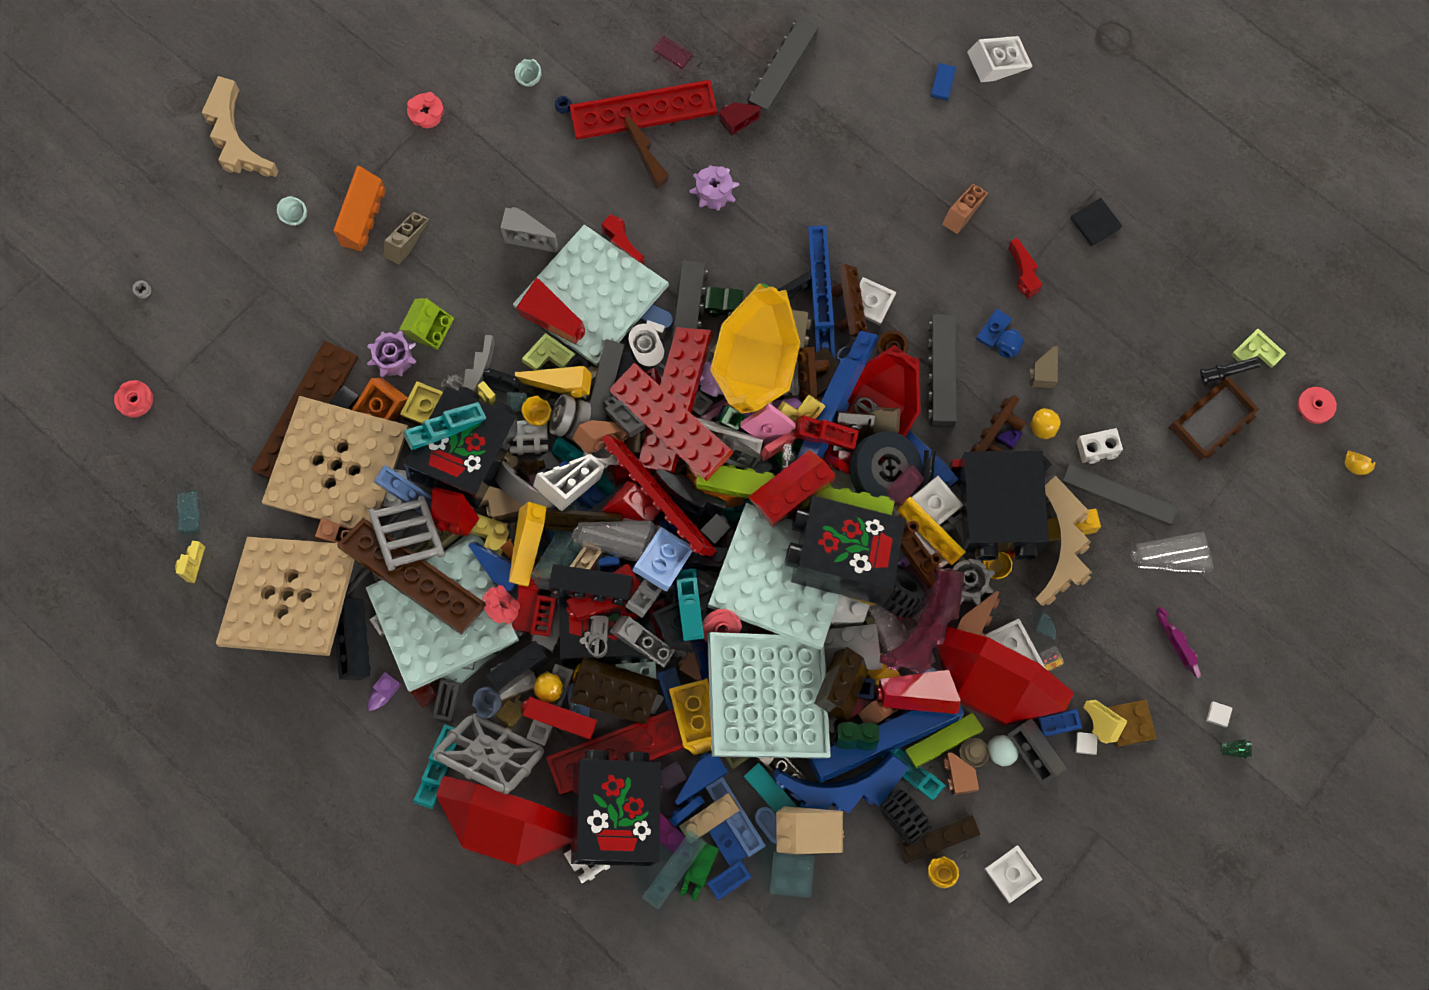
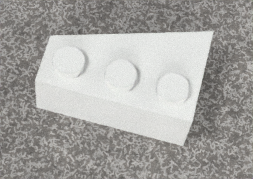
(570, 481)
(849, 613)

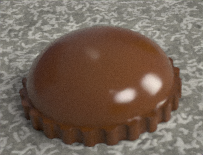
(890, 339)

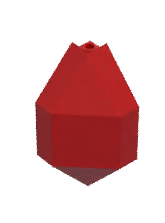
(890, 382)
(1000, 680)
(502, 823)

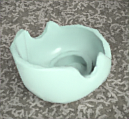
(528, 72)
(291, 210)
(1002, 750)

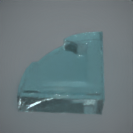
(1046, 626)

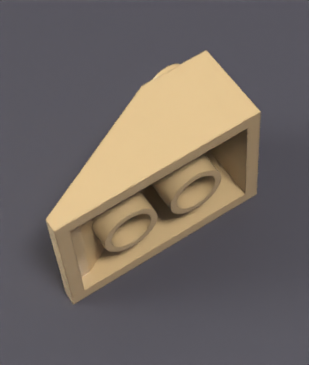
(809, 830)

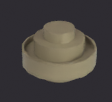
(974, 752)

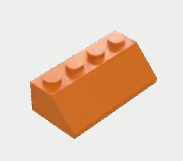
(359, 209)

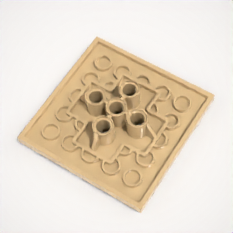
(320, 433)
(286, 596)

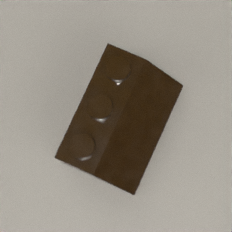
(842, 684)

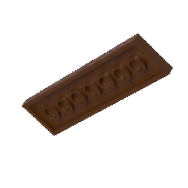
(320, 383)
(415, 580)

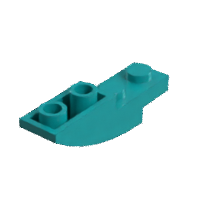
(689, 605)

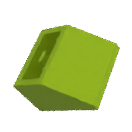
(426, 323)

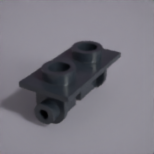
(501, 381)

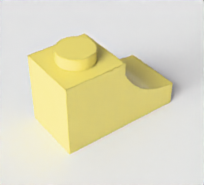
(1106, 723)

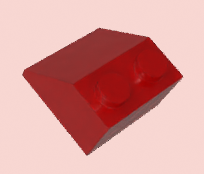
(632, 504)
(452, 512)

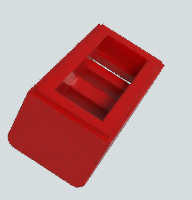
(553, 600)

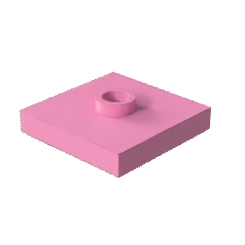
(768, 424)

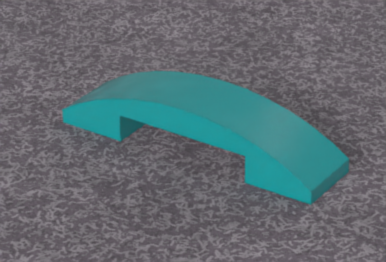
(919, 778)

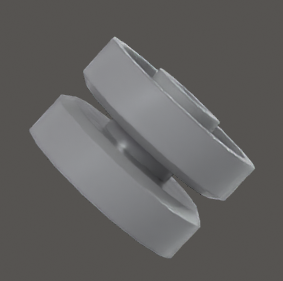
(568, 415)

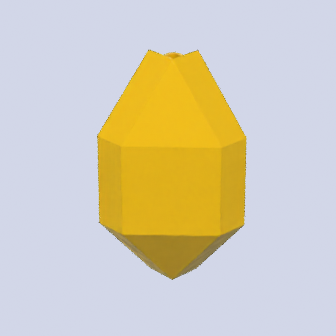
(757, 350)

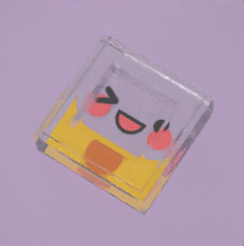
(1051, 658)

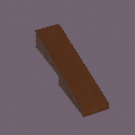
(642, 144)

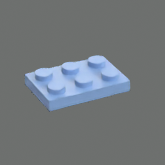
(663, 559)

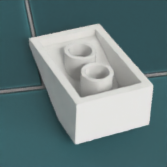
(998, 58)

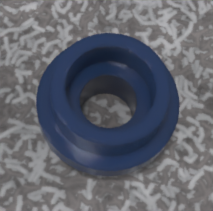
(560, 101)

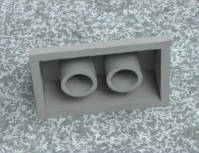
(860, 639)

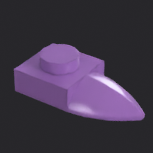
(382, 691)

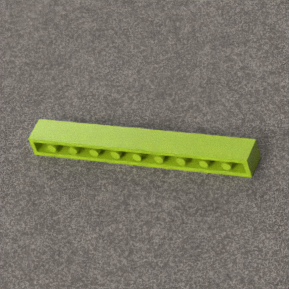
(745, 482)

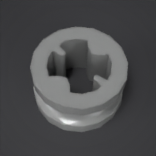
(138, 285)

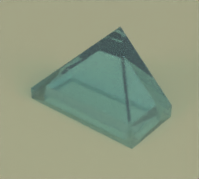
(516, 400)

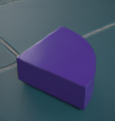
(1009, 438)

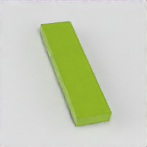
(944, 740)

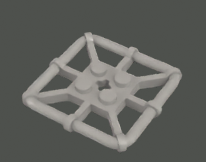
(498, 758)

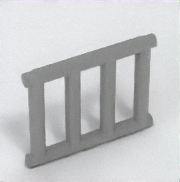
(386, 547)

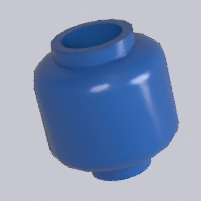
(1009, 343)

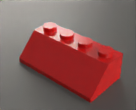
(792, 488)

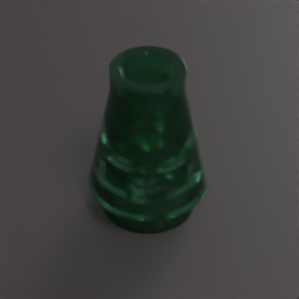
(1238, 748)

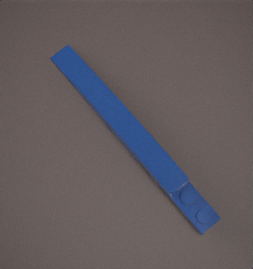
(821, 290)
(842, 385)

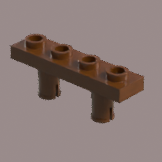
(853, 301)
(807, 372)
(1004, 416)
(924, 563)

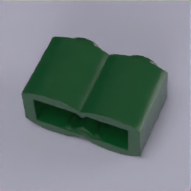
(722, 301)
(861, 736)

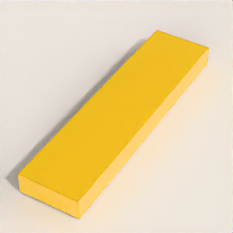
(931, 531)

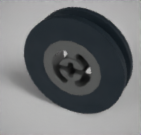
(867, 472)

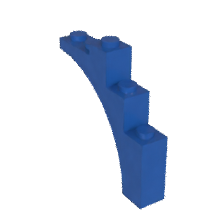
(873, 784)

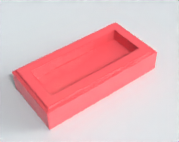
(777, 445)

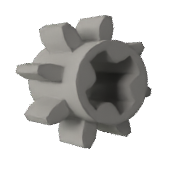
(452, 382)

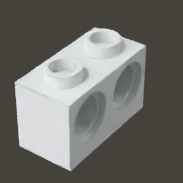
(1097, 441)

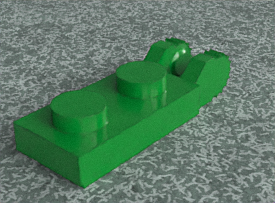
(699, 870)

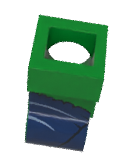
(730, 417)

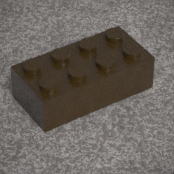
(614, 690)

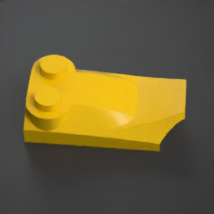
(692, 714)

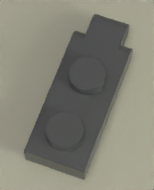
(623, 416)

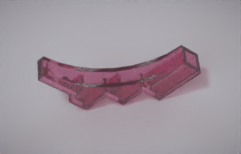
(931, 629)

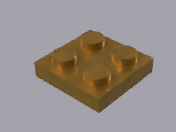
(1139, 724)

